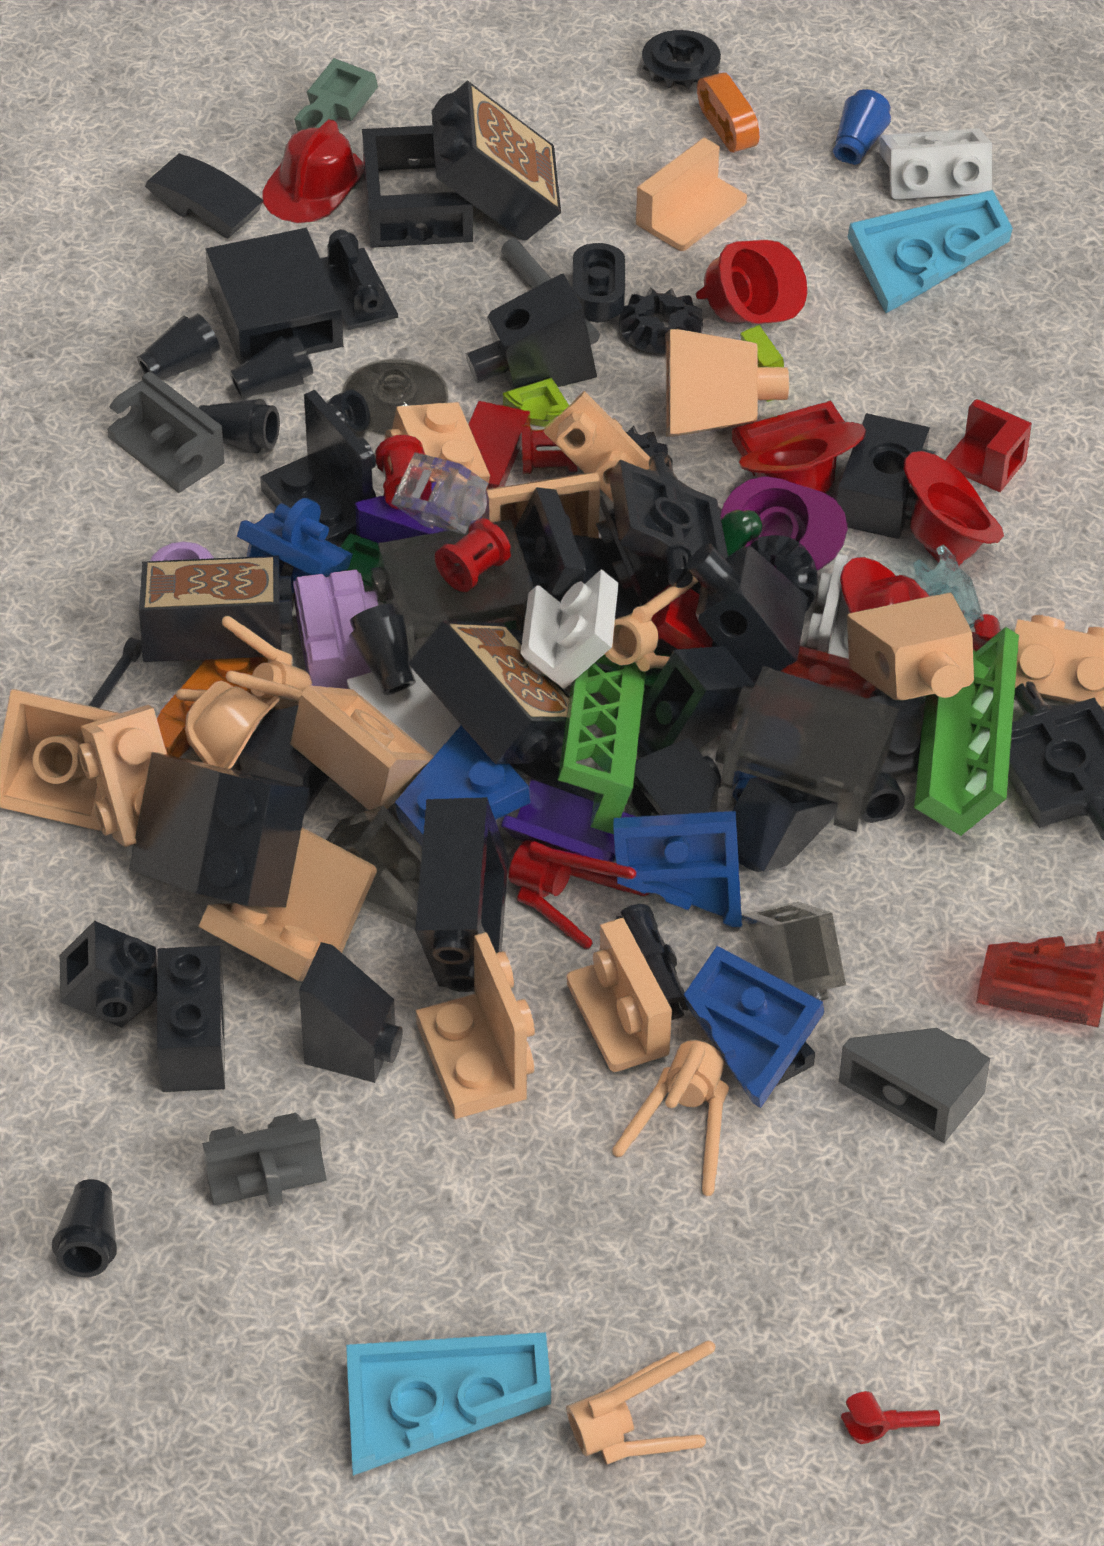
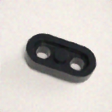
(599, 280)

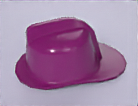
(793, 512)

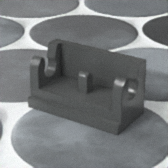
(167, 433)

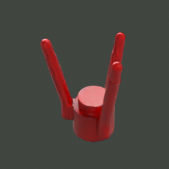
(547, 871)

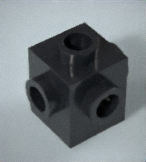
(108, 974)

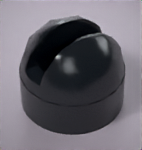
(356, 408)
(885, 800)

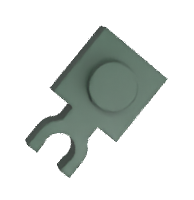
(337, 93)

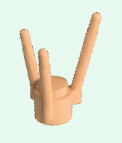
(637, 636)
(269, 679)
(690, 1082)
(605, 1417)

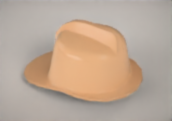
(223, 723)

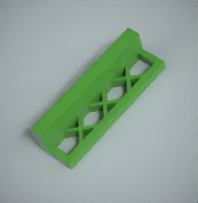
(619, 741)
(969, 741)

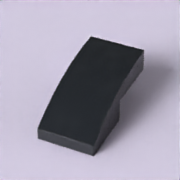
(213, 195)

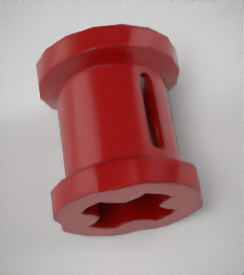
(545, 458)
(393, 460)
(473, 555)

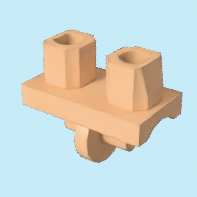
(594, 440)

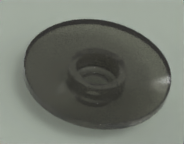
(394, 384)

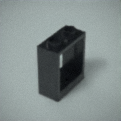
(395, 217)
(460, 887)

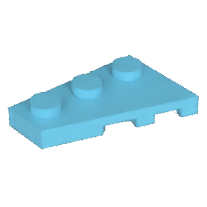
(927, 244)
(438, 1390)

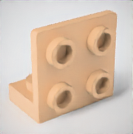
(320, 907)
(481, 1038)

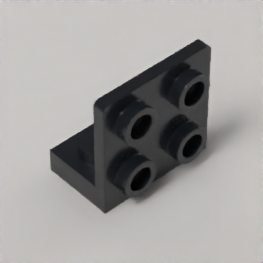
(332, 473)
(562, 559)

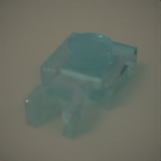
(950, 578)

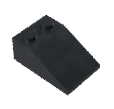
(219, 831)

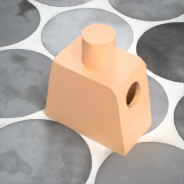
(716, 382)
(913, 647)

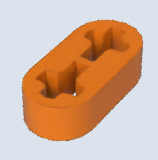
(728, 112)

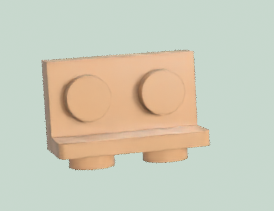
(119, 757)
(622, 1001)

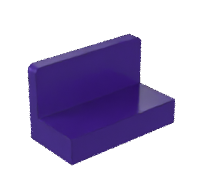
(561, 823)

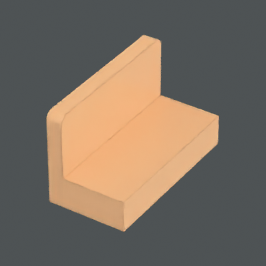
(687, 197)

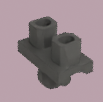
(264, 1160)

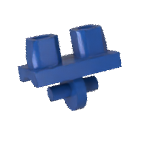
(297, 539)

